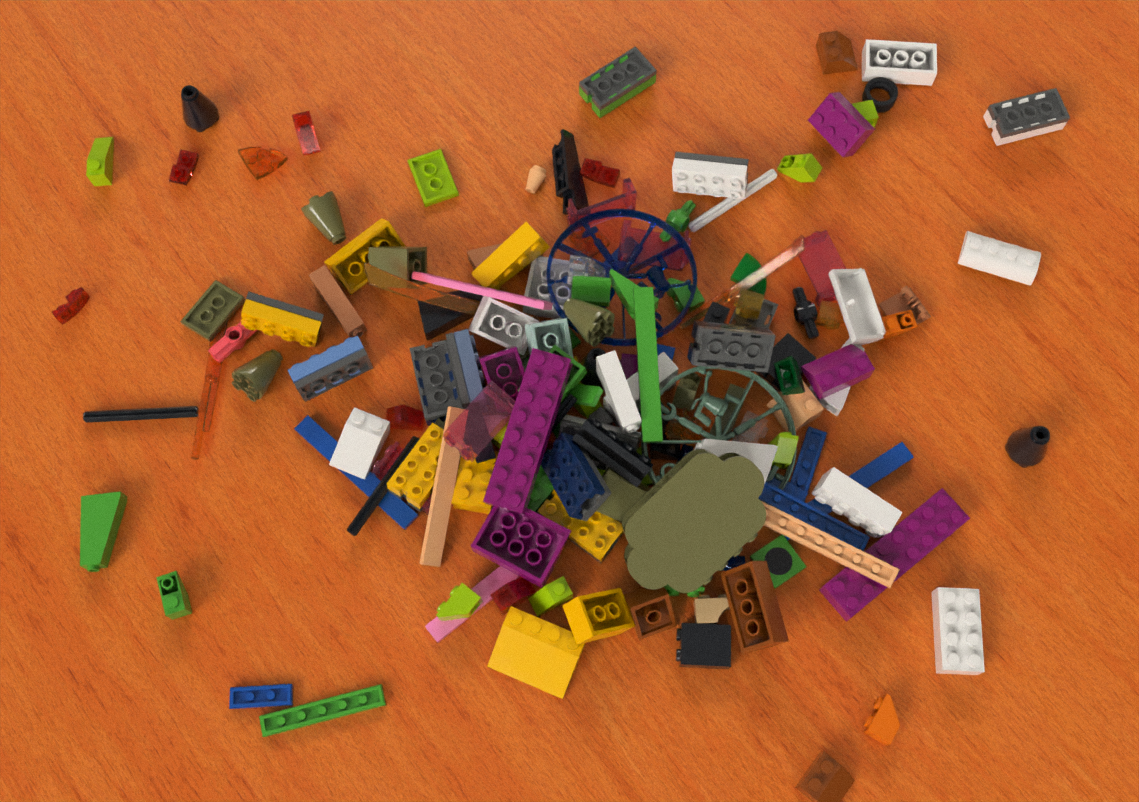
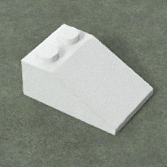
(501, 324)
(360, 443)

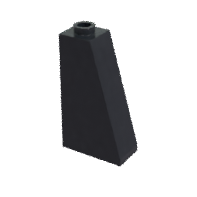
(440, 319)

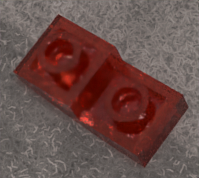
(184, 168)
(598, 173)
(76, 301)

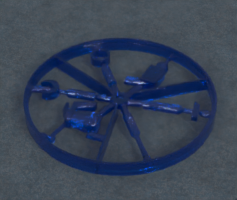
(654, 274)

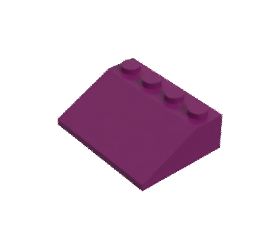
(521, 543)

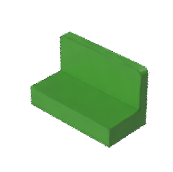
(591, 290)

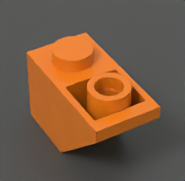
(898, 323)
(883, 722)

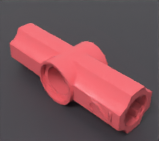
(226, 345)

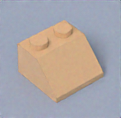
(802, 407)

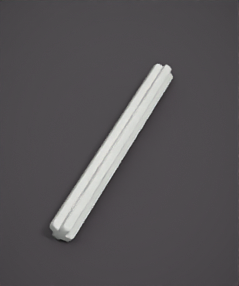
(728, 203)

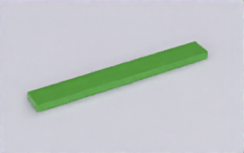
(647, 365)

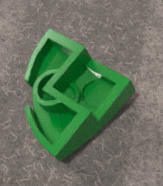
(745, 268)

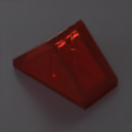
(405, 418)

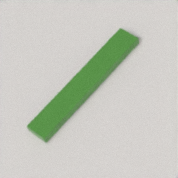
(322, 710)

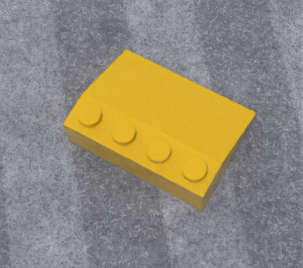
(536, 652)

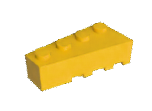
(510, 257)

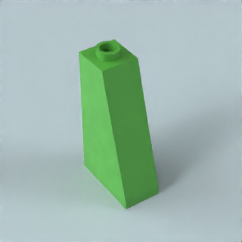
(99, 528)

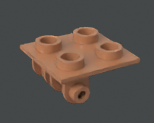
(905, 301)

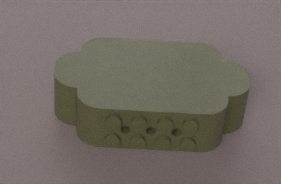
(694, 520)

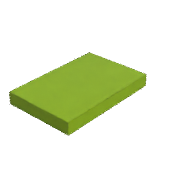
(433, 177)

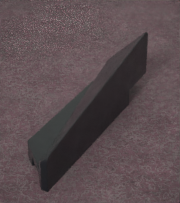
(566, 172)

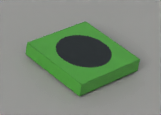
(781, 560)

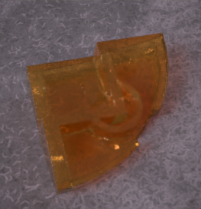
(261, 161)

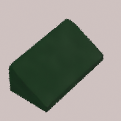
(789, 376)

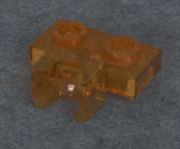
(587, 244)
(676, 431)

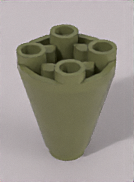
(326, 217)
(590, 320)
(257, 374)

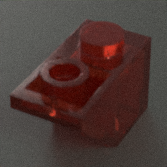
(306, 133)
(512, 594)

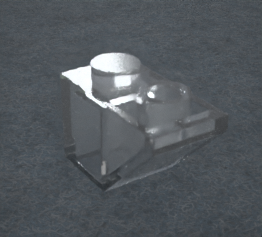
(583, 267)

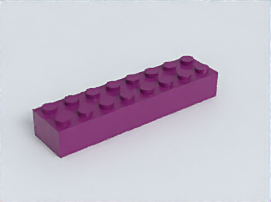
(528, 431)
(900, 548)

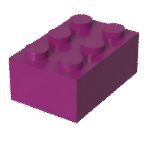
(841, 124)
(504, 370)

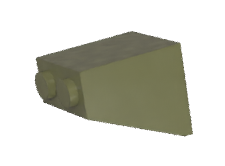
(399, 260)
(623, 495)

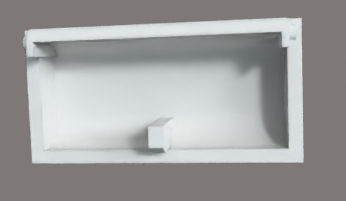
(999, 258)
(857, 305)

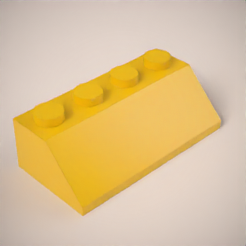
(348, 261)

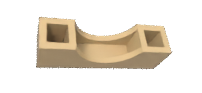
(708, 609)

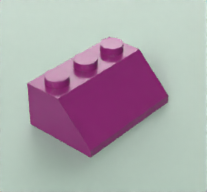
(838, 370)

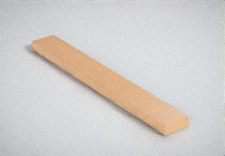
(441, 498)
(830, 546)

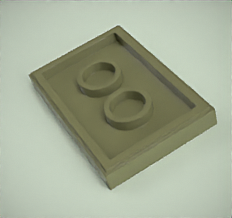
(213, 310)

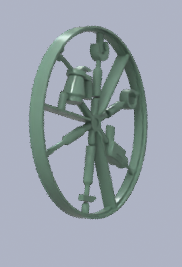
(718, 407)

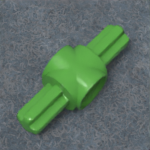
(678, 219)

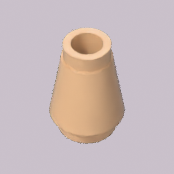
(535, 178)

